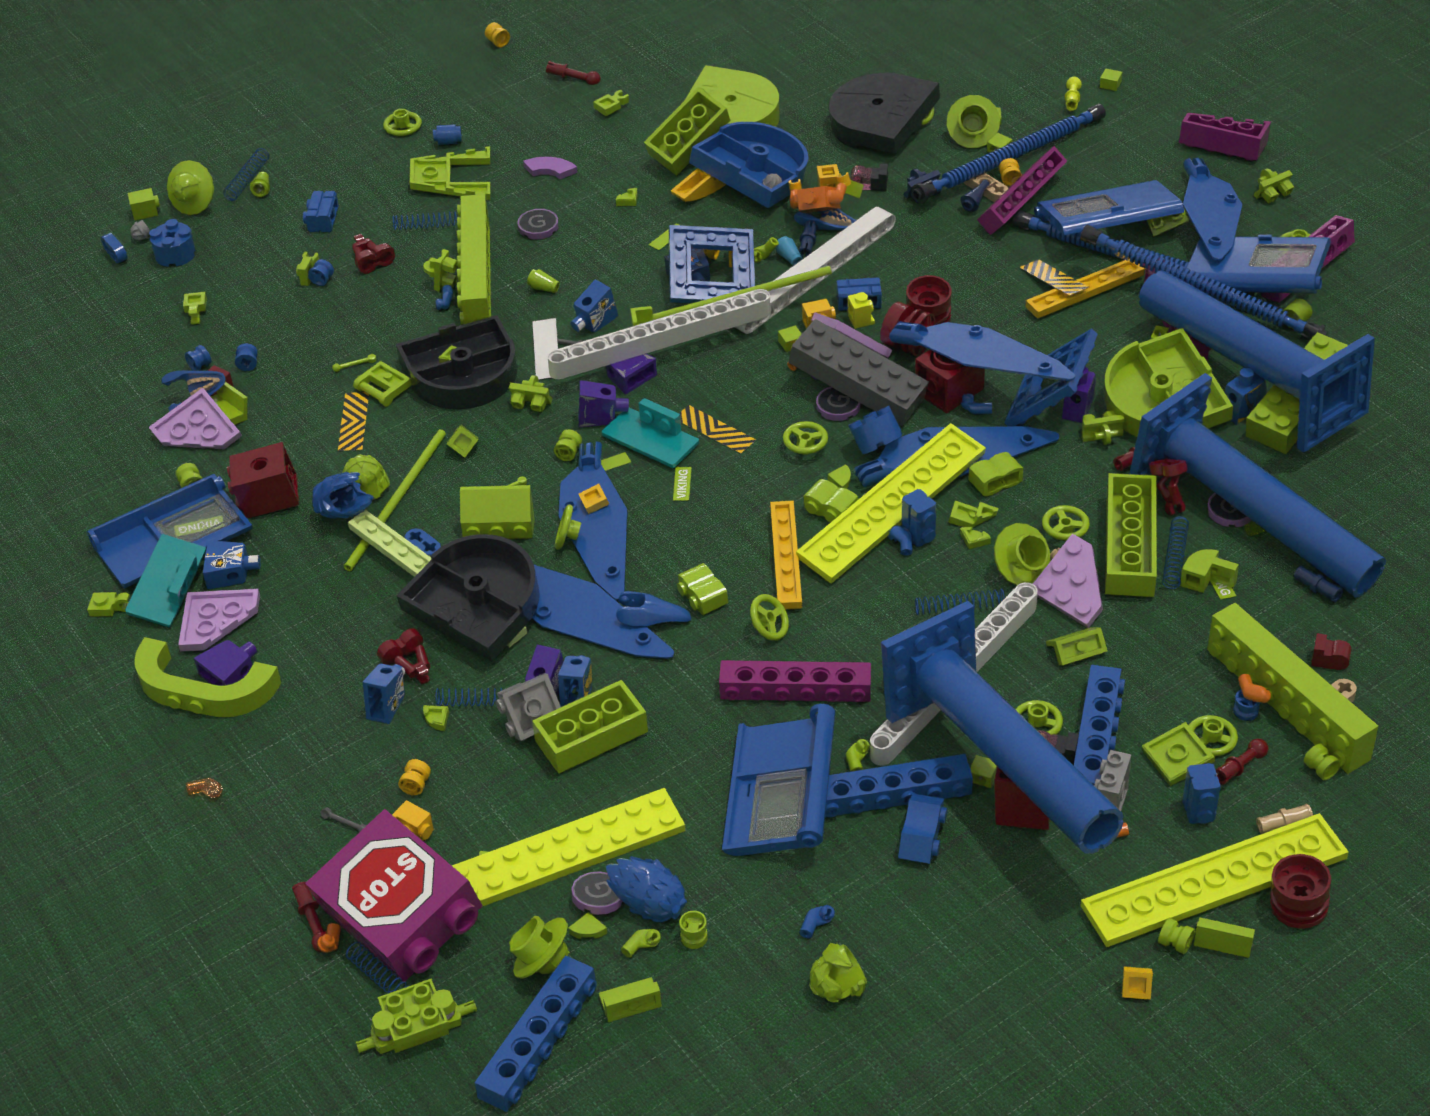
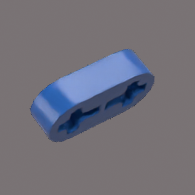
(114, 248)
(426, 541)

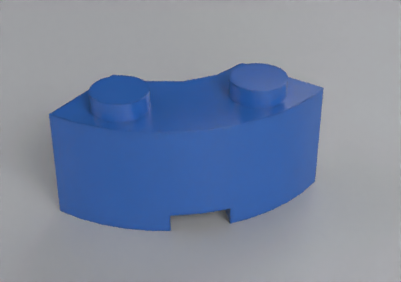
(922, 828)

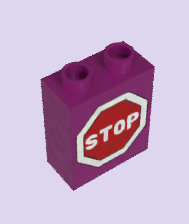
(395, 895)

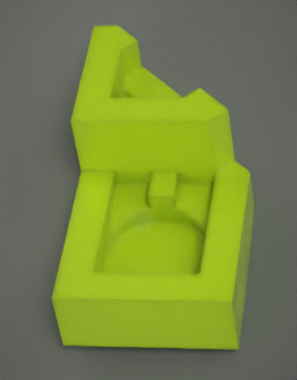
(970, 516)

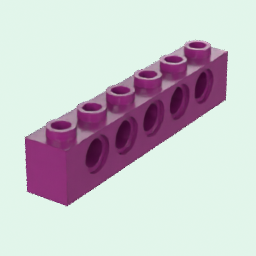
(1022, 190)
(1340, 232)
(795, 681)

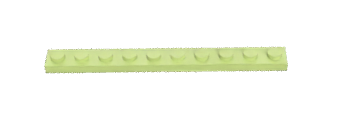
(396, 547)

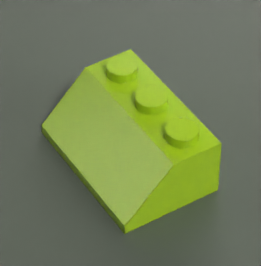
(497, 511)

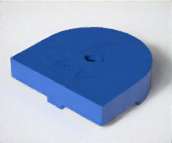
(749, 152)

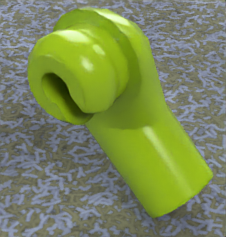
(765, 250)
(856, 754)
(641, 939)

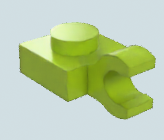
(304, 267)
(193, 304)
(106, 603)

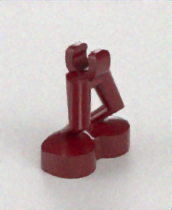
(375, 255)
(1171, 495)
(408, 643)

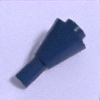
(972, 199)

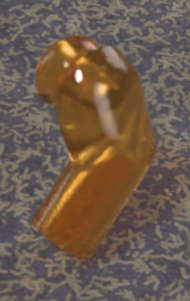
(207, 786)

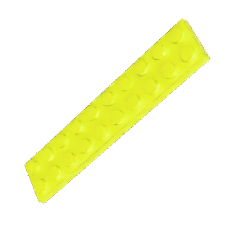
(880, 509)
(572, 847)
(1207, 880)

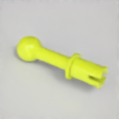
(1072, 96)

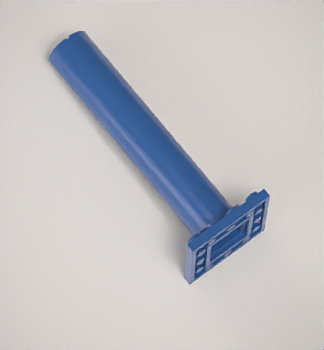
(1329, 390)
(1178, 433)
(939, 667)

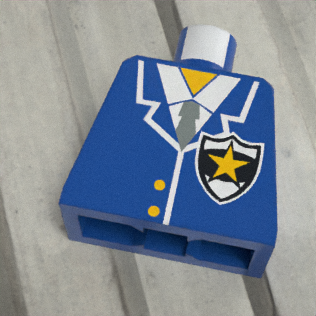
(594, 308)
(227, 564)
(383, 692)

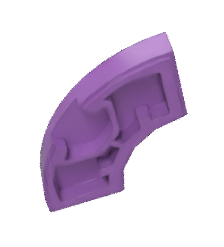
(550, 166)

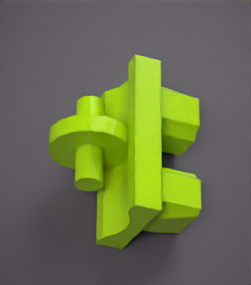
(1271, 182)
(1166, 223)
(439, 270)
(530, 391)
(1102, 428)

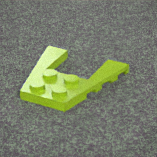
(433, 173)

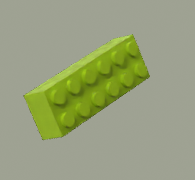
(1276, 415)
(1131, 535)

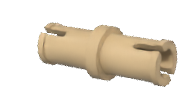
(1283, 818)

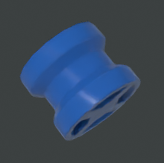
(321, 272)
(246, 357)
(198, 358)
(1244, 708)

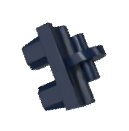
(917, 176)

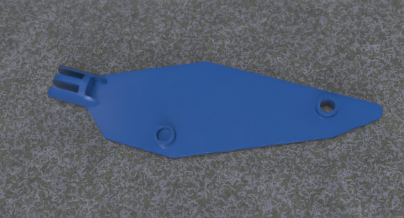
(1211, 208)
(980, 348)
(997, 440)
(603, 532)
(590, 615)

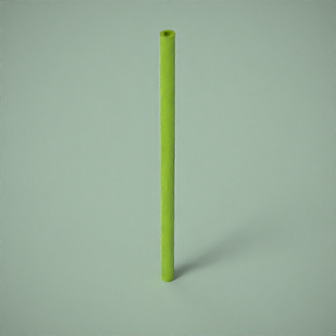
(766, 286)
(398, 495)

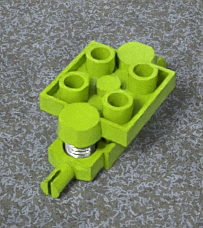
(413, 1018)

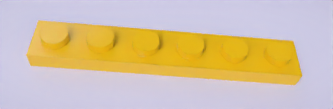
(1096, 282)
(785, 556)

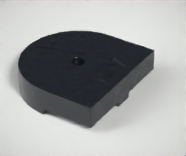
(881, 110)
(477, 369)
(475, 592)

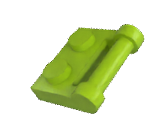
(386, 378)

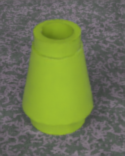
(260, 184)
(541, 281)

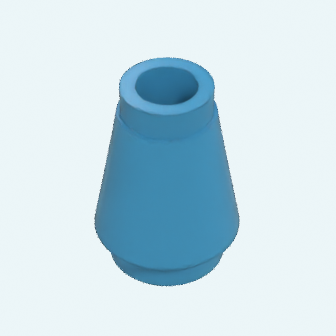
(788, 250)

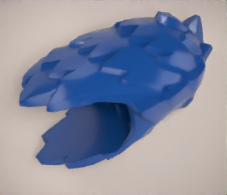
(340, 496)
(647, 888)

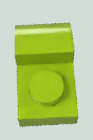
(1206, 566)

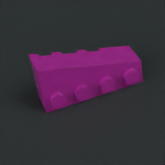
(1225, 135)

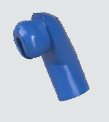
(447, 294)
(973, 407)
(904, 537)
(814, 918)

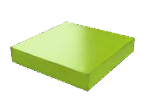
(1176, 751)

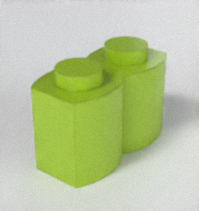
(995, 474)
(828, 500)
(702, 589)

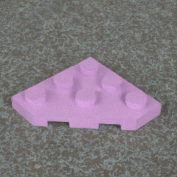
(853, 334)
(196, 424)
(1072, 582)
(213, 615)

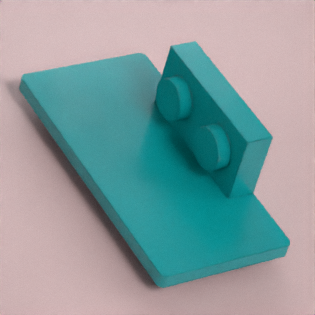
(652, 432)
(165, 580)

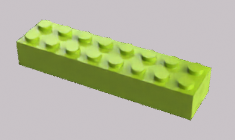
(473, 259)
(1295, 687)

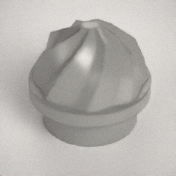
(772, 180)
(140, 231)

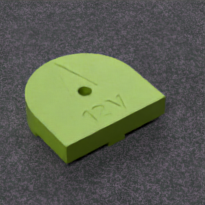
(742, 93)
(1155, 370)

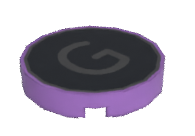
(538, 223)
(836, 405)
(1224, 513)
(594, 894)

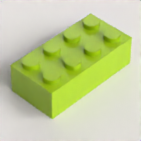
(687, 126)
(590, 726)

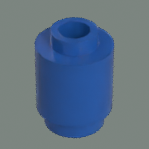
(447, 134)

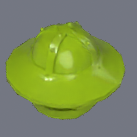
(973, 121)
(190, 187)
(1021, 553)
(539, 946)

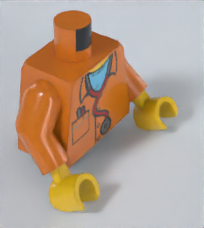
(818, 198)

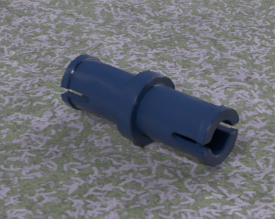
(808, 238)
(1318, 584)

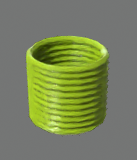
(1299, 310)

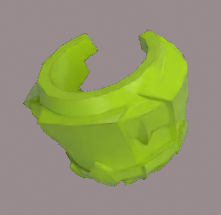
(372, 475)
(837, 974)

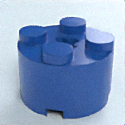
(172, 243)
(875, 430)

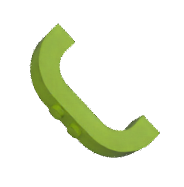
(200, 697)

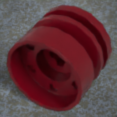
(931, 295)
(904, 313)
(1300, 891)

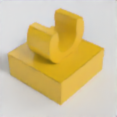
(593, 499)
(1137, 983)

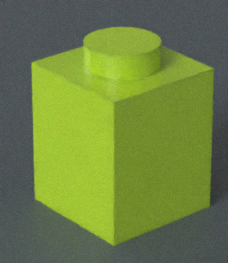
(143, 204)

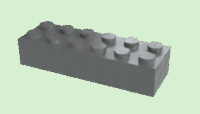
(858, 371)

